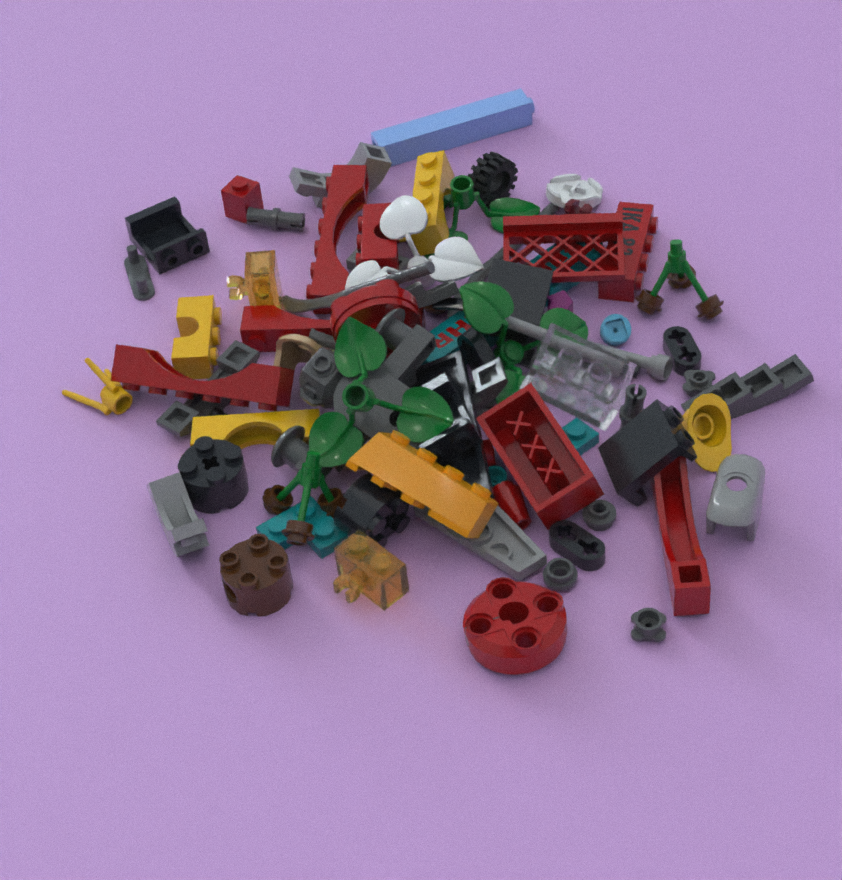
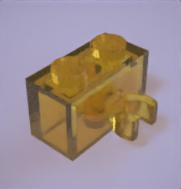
(260, 281)
(369, 569)

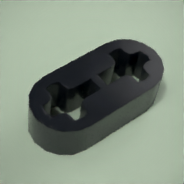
(475, 348)
(677, 352)
(575, 546)

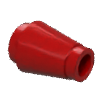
(512, 503)

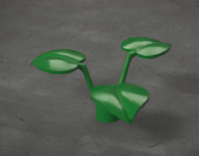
(463, 196)
(486, 309)
(356, 352)

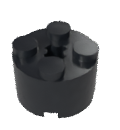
(214, 474)
(372, 511)

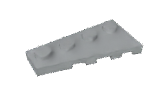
(499, 543)

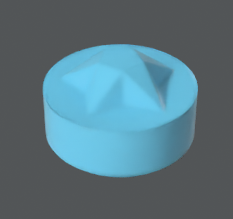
(615, 330)

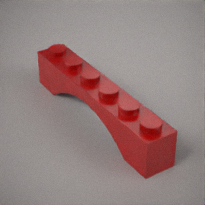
(346, 195)
(267, 324)
(256, 383)
(682, 554)

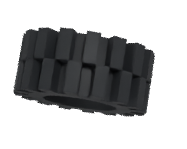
(493, 177)

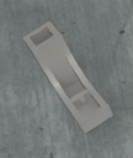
(314, 184)
(177, 516)

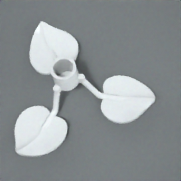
(407, 216)

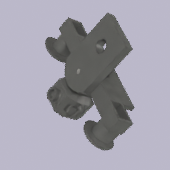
(323, 386)

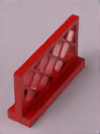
(563, 231)

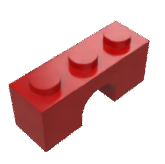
(372, 241)

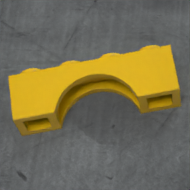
(430, 186)
(252, 427)

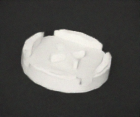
(570, 186)

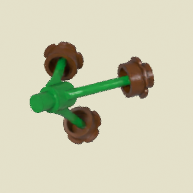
(680, 276)
(280, 499)

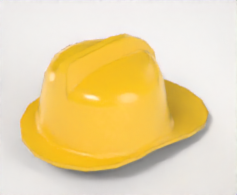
(710, 427)

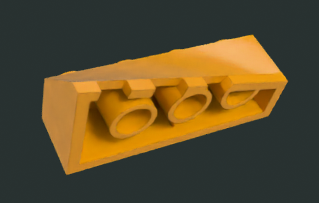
(425, 482)

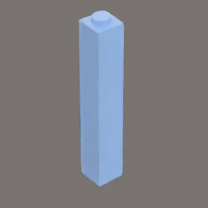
(455, 126)

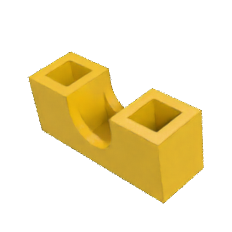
(196, 348)

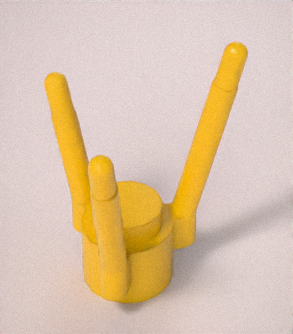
(113, 396)

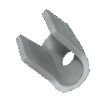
(737, 507)

